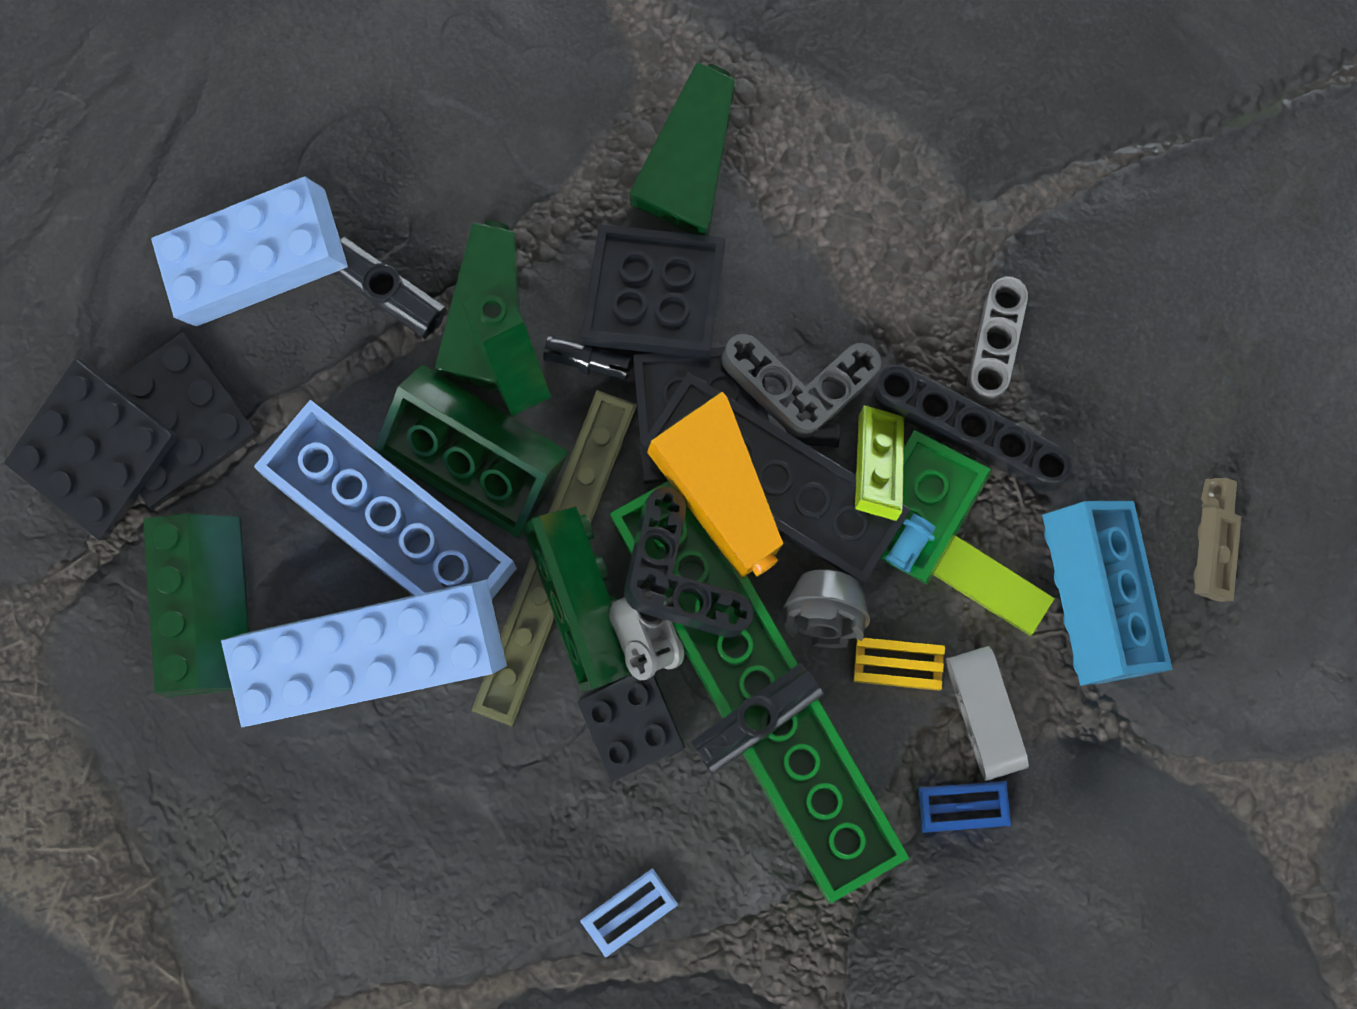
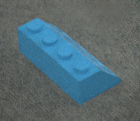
(1106, 591)

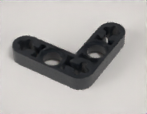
(661, 577)

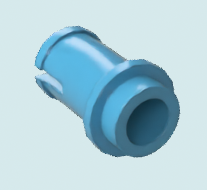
(911, 542)

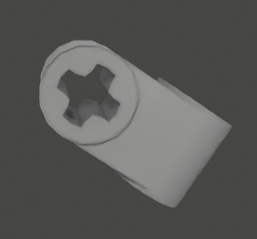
(645, 636)

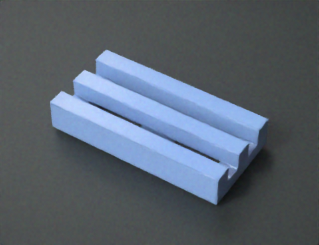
(660, 890)

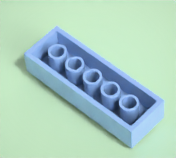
(378, 508)
(364, 653)

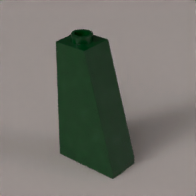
(686, 160)
(487, 261)
(506, 348)

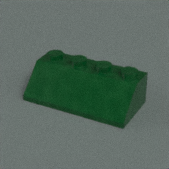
(469, 450)
(577, 595)
(194, 600)

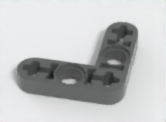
(808, 397)

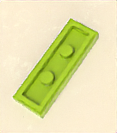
(880, 463)
(993, 586)

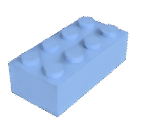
(249, 252)

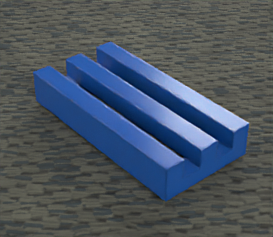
(926, 809)

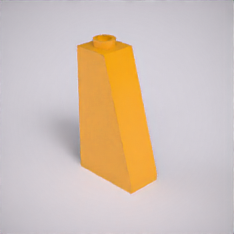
(715, 475)

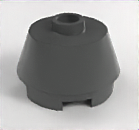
(827, 608)

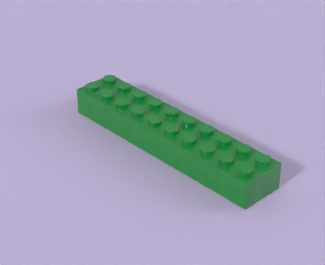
(804, 760)

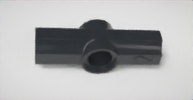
(403, 302)
(780, 699)

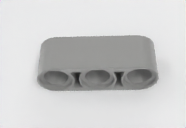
(1006, 323)
(987, 713)

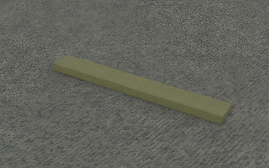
(531, 613)

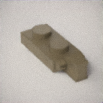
(1218, 541)

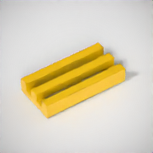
(899, 646)

